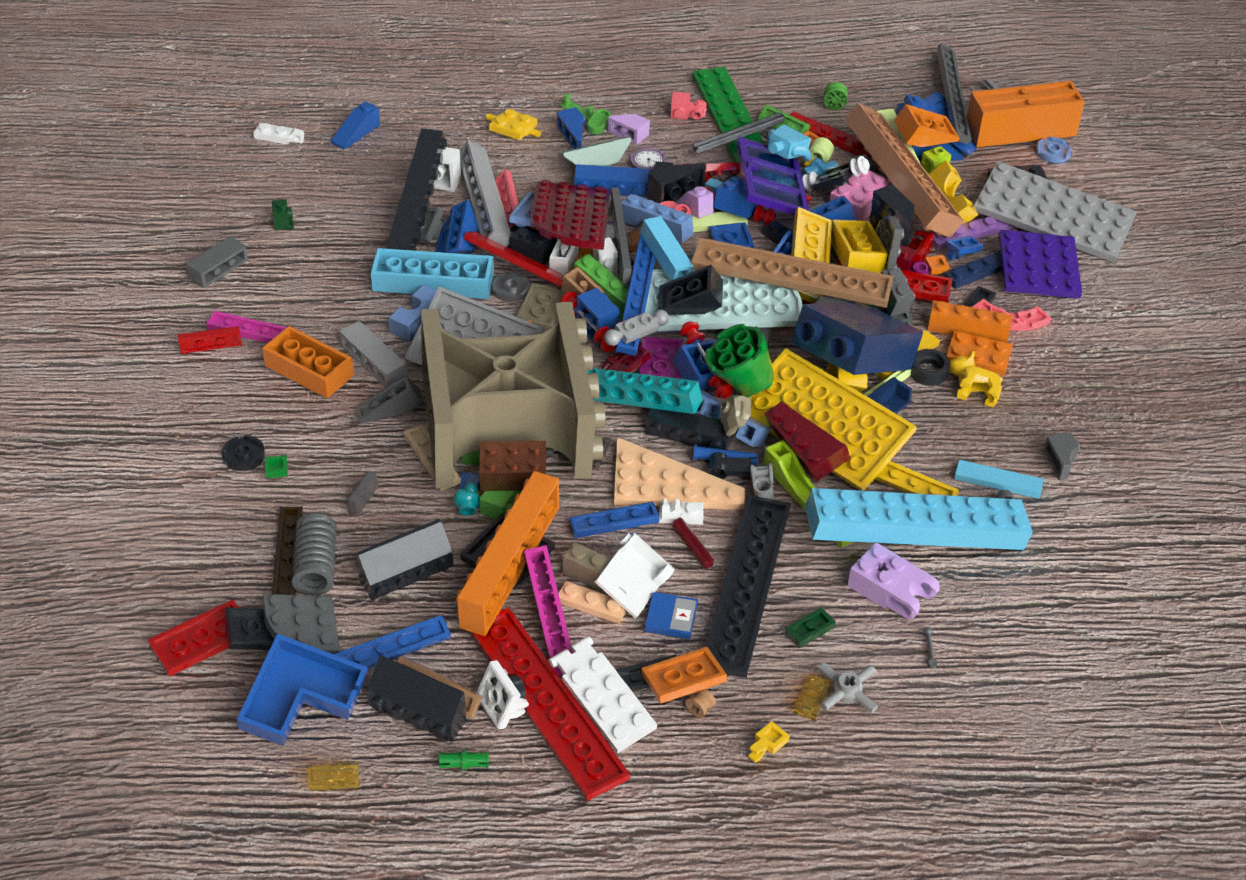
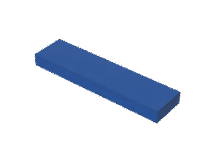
(613, 520)

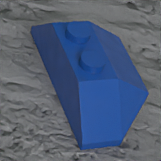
(454, 229)

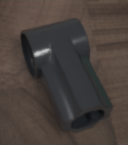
(722, 466)

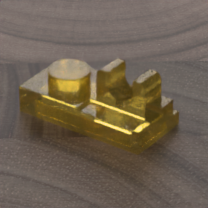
(812, 694)
(333, 775)

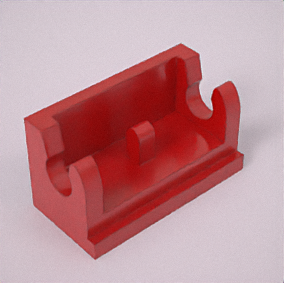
(922, 246)

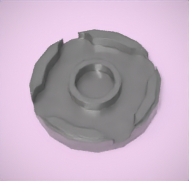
(510, 286)

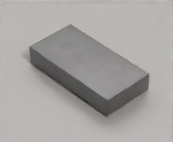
(363, 493)

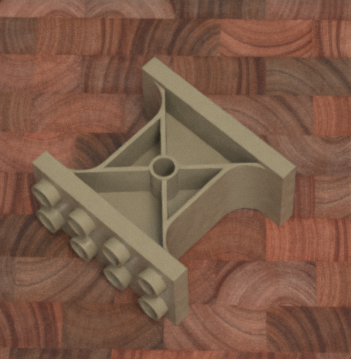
(511, 392)

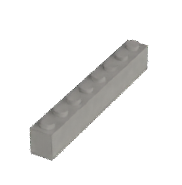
(484, 193)

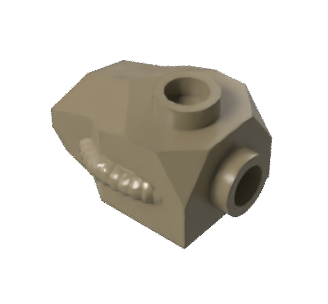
(735, 413)

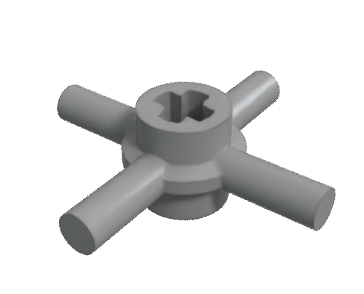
(848, 687)

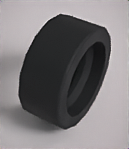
(933, 357)

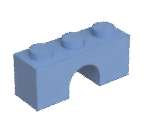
(406, 322)

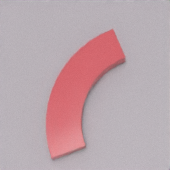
(1021, 320)

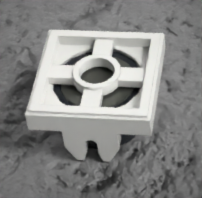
(502, 694)

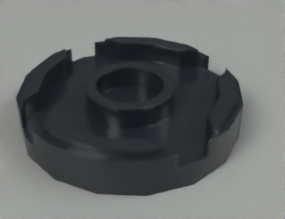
(243, 453)

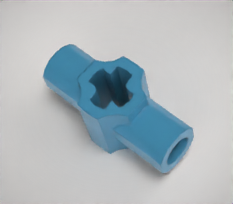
(818, 167)

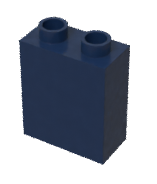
(856, 337)

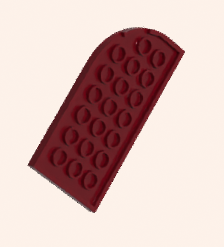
(571, 213)

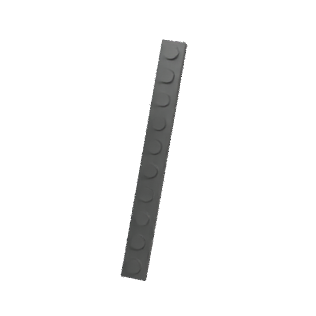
(953, 93)

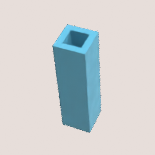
(665, 248)

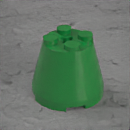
(741, 359)

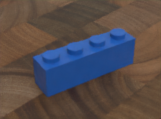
(627, 180)

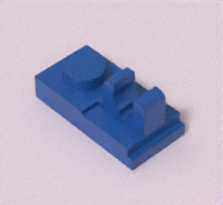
(961, 246)

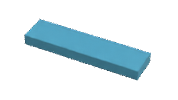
(999, 479)

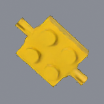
(513, 124)

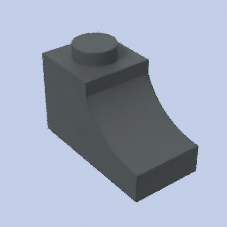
(1061, 451)

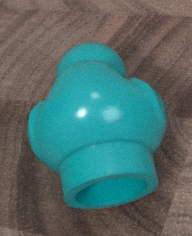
(467, 499)

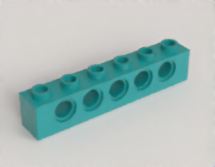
(648, 391)

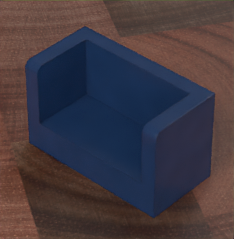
(893, 395)

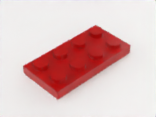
(192, 640)

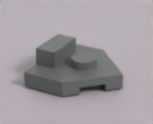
(432, 226)

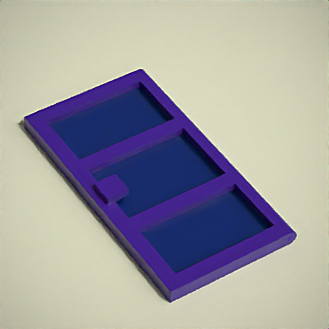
(770, 177)

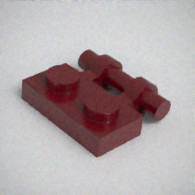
(626, 362)

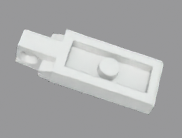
(278, 134)

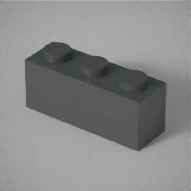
(217, 262)

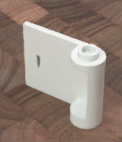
(634, 574)

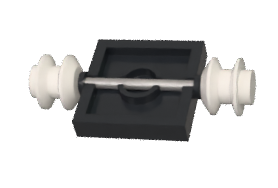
(836, 176)

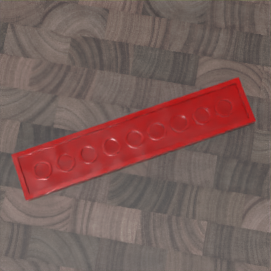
(554, 708)

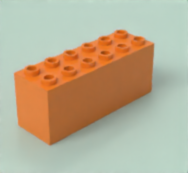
(1024, 113)

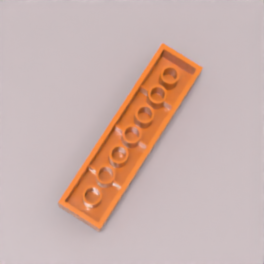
(505, 556)

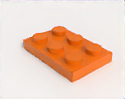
(989, 353)
(684, 675)

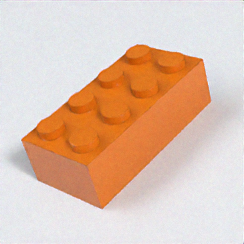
(308, 361)

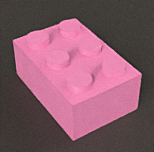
(860, 192)

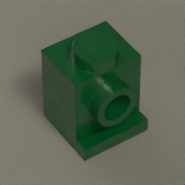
(282, 215)

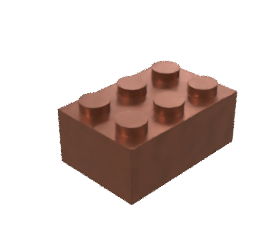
(509, 463)

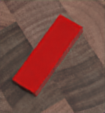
(209, 340)

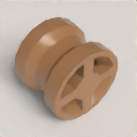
(700, 703)

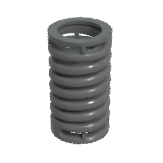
(314, 554)

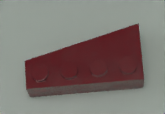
(814, 447)

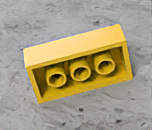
(858, 245)

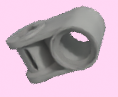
(762, 481)

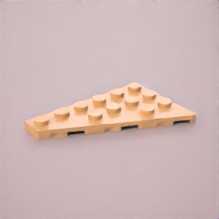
(651, 477)

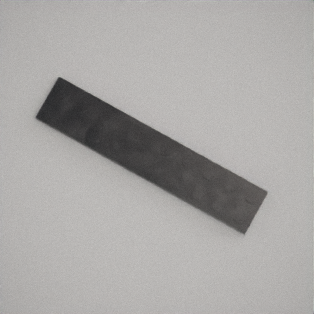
(747, 584)

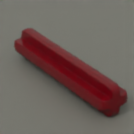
(693, 543)

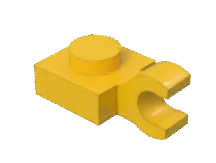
(769, 739)

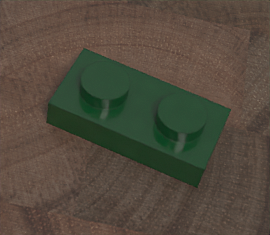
(810, 627)

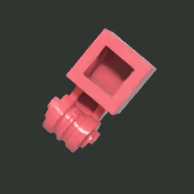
(682, 107)

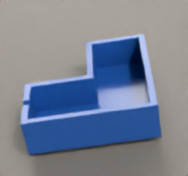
(295, 676)

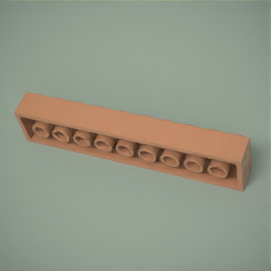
(904, 170)

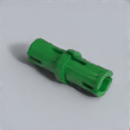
(464, 759)

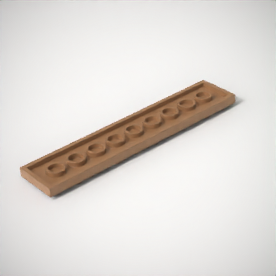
(793, 272)

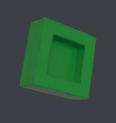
(276, 466)

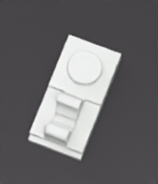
(690, 511)

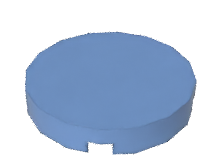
(1053, 150)

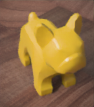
(975, 379)

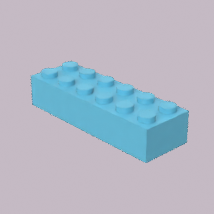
(408, 270)

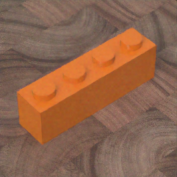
(950, 317)

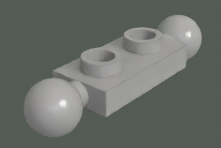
(636, 327)

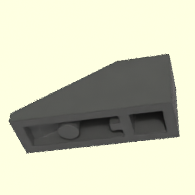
(392, 401)

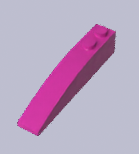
(548, 602)

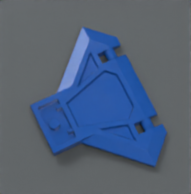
(937, 103)

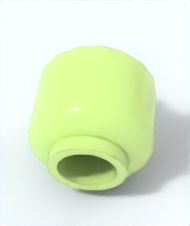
(822, 149)

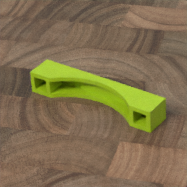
(791, 475)

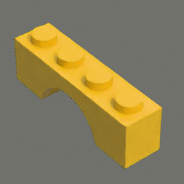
(947, 180)

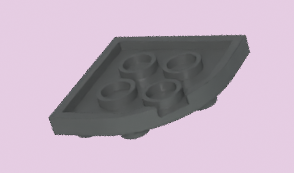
(890, 234)
(302, 619)

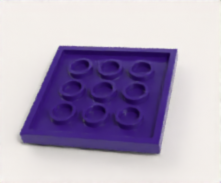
(1039, 264)

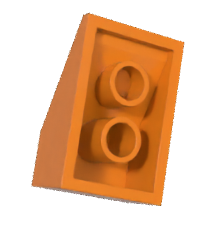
(924, 127)

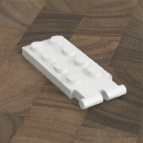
(603, 695)

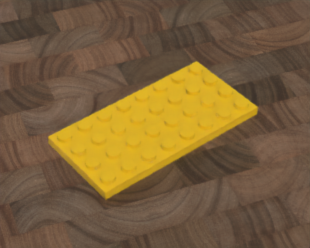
(865, 426)

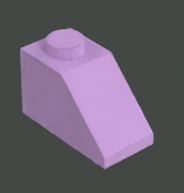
(629, 126)
(699, 201)

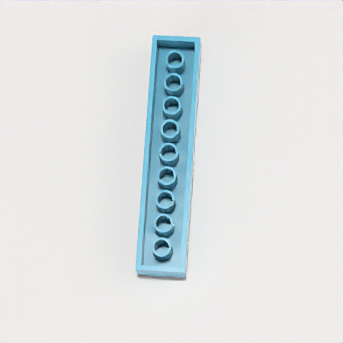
(917, 519)

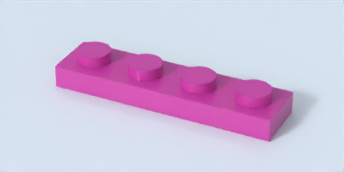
(248, 328)

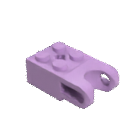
(891, 581)

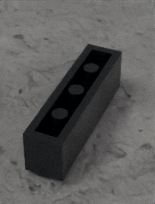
(688, 428)

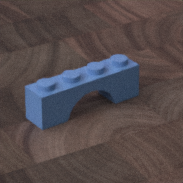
(637, 209)
(752, 432)

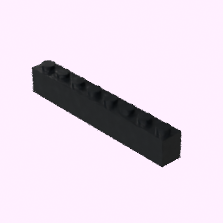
(417, 190)

